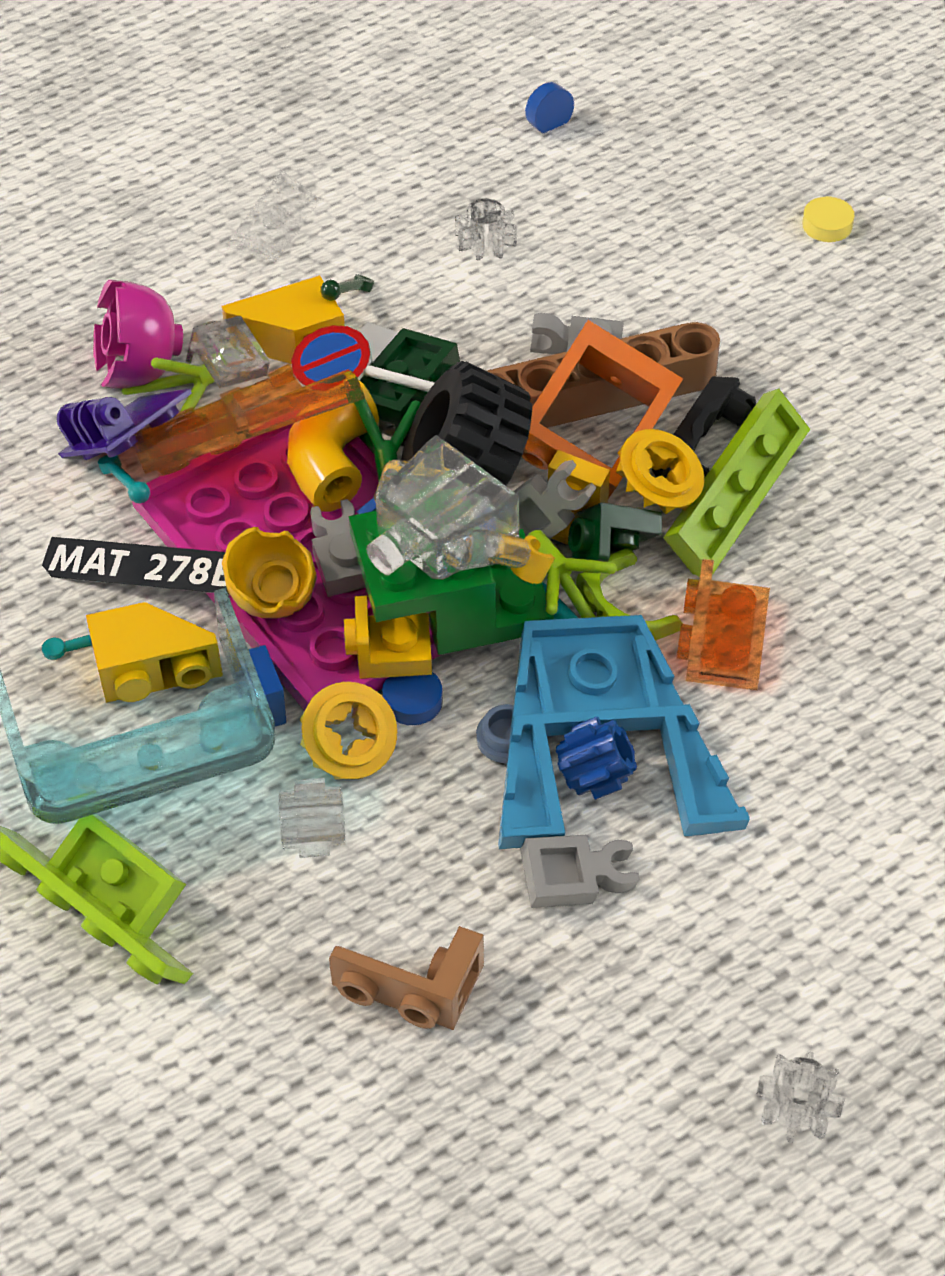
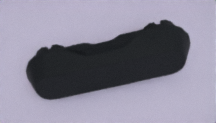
(717, 399)

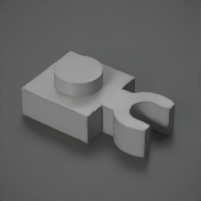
(550, 505)
(335, 551)
(568, 873)

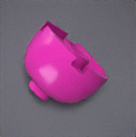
(139, 329)

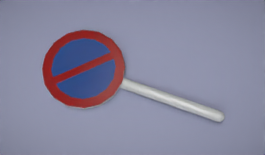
(339, 349)

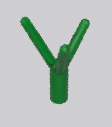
(384, 449)

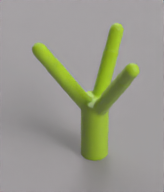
(186, 374)
(560, 574)

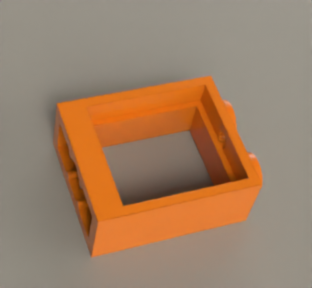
(618, 365)

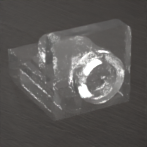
(227, 351)

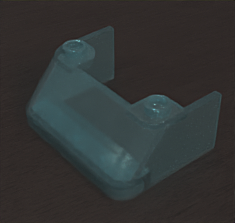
(223, 736)

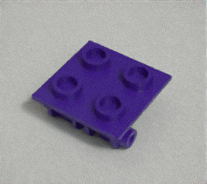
(110, 427)

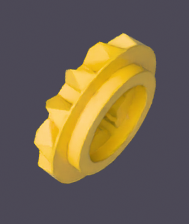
(661, 450)
(371, 717)

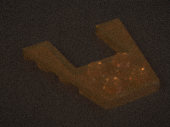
(241, 416)

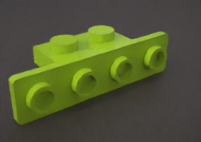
(111, 884)

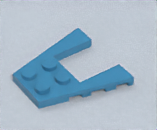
(611, 672)

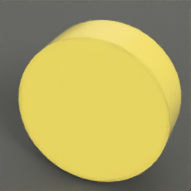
(828, 219)

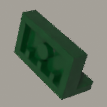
(414, 356)

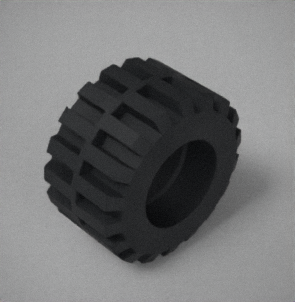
(476, 416)

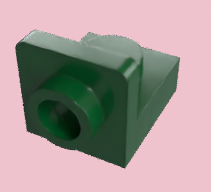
(611, 528)

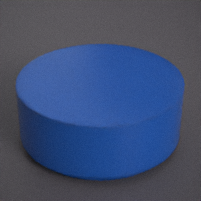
(549, 107)
(414, 698)

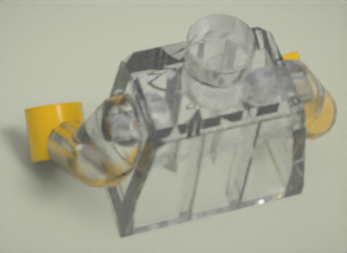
(450, 518)

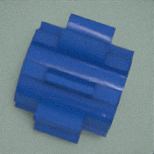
(596, 758)

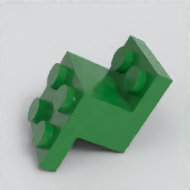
(463, 609)

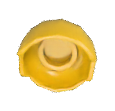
(268, 573)

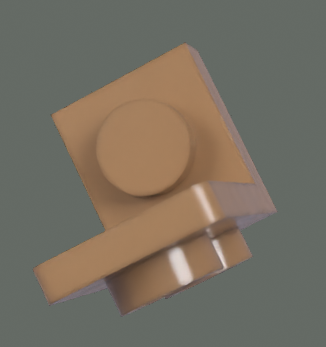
(418, 999)

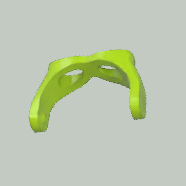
(591, 590)

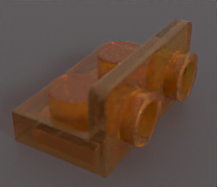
(726, 631)

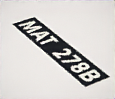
(135, 564)

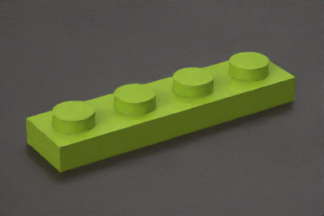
(738, 482)

